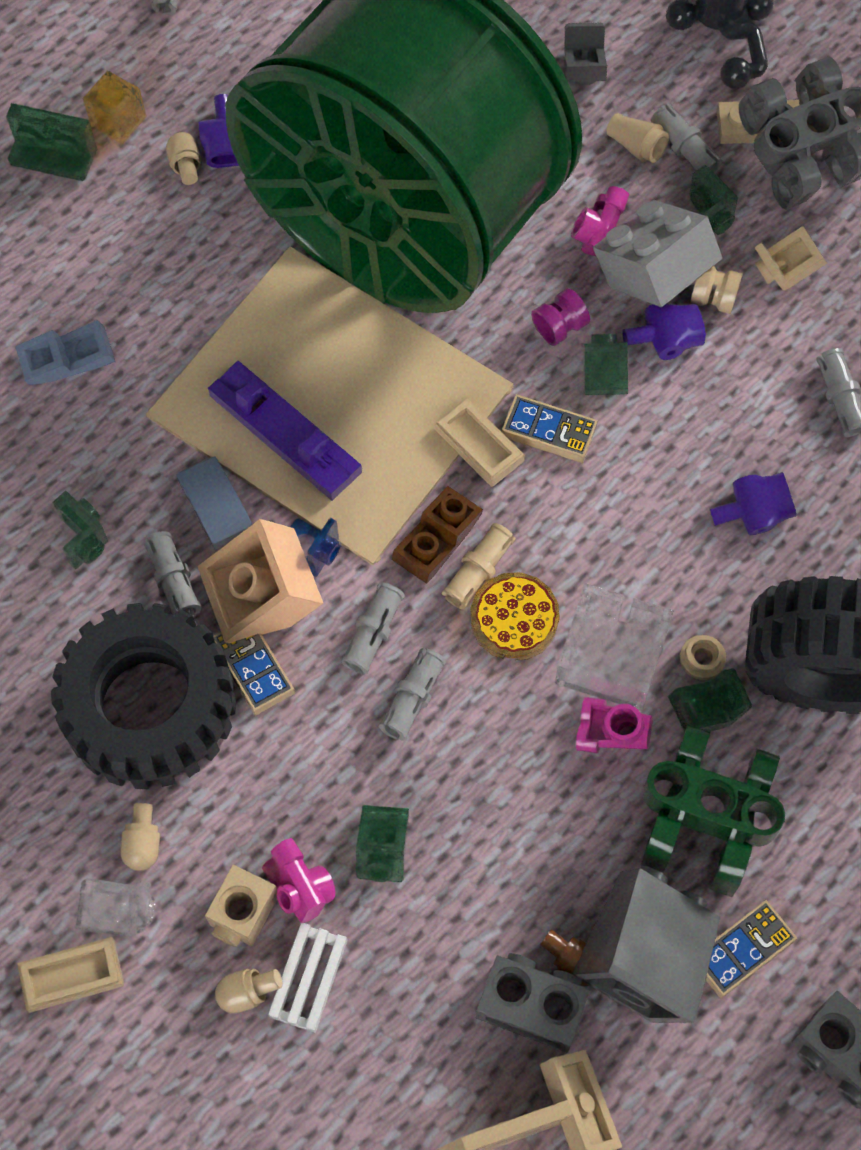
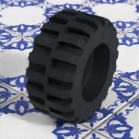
(126, 642)
(808, 643)

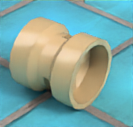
(725, 292)

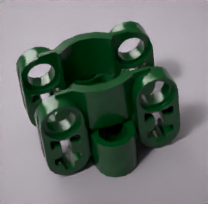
(734, 825)

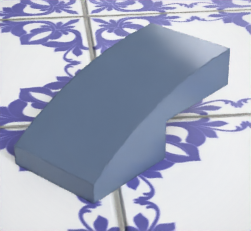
(59, 357)
(214, 501)

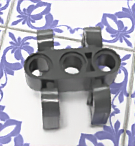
(821, 105)

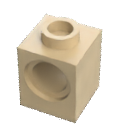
(241, 886)

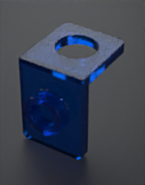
(325, 546)

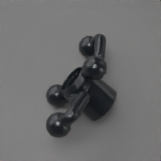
(733, 22)

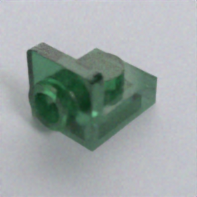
(713, 199)
(382, 843)

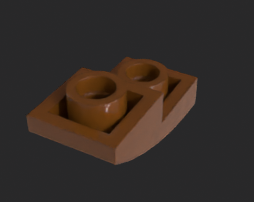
(437, 535)

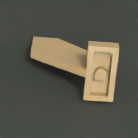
(577, 1107)

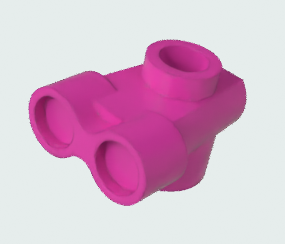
(594, 224)
(602, 726)
(298, 888)

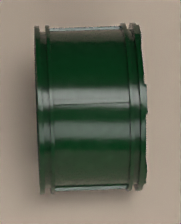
(406, 141)

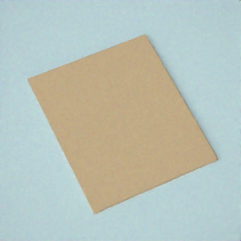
(351, 372)

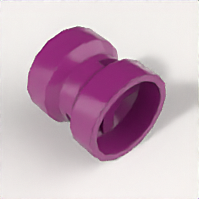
(563, 315)

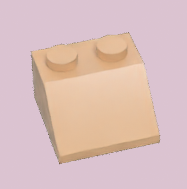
(259, 582)

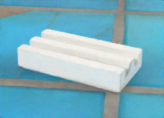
(321, 937)

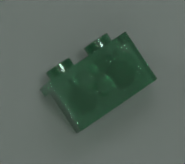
(51, 142)

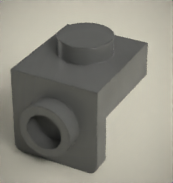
(585, 53)

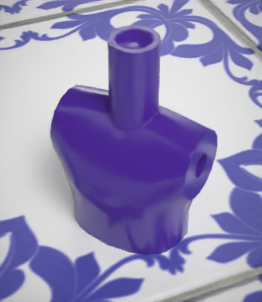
(215, 137)
(669, 329)
(759, 503)

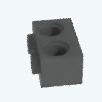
(528, 1014)
(839, 1063)

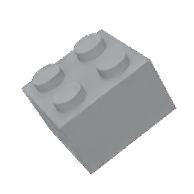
(657, 252)

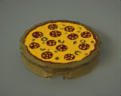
(514, 616)

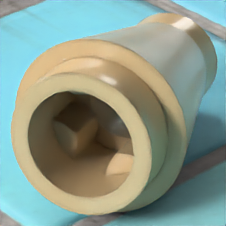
(639, 137)

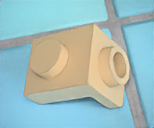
(790, 259)

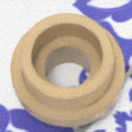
(707, 645)

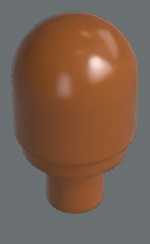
(567, 952)

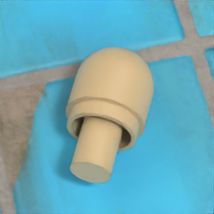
(184, 156)
(140, 839)
(246, 989)

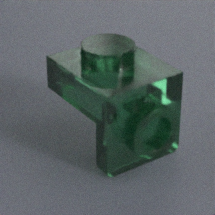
(605, 365)
(83, 521)
(711, 703)

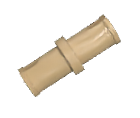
(478, 566)

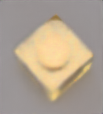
(114, 107)

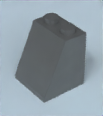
(650, 948)

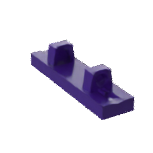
(285, 430)

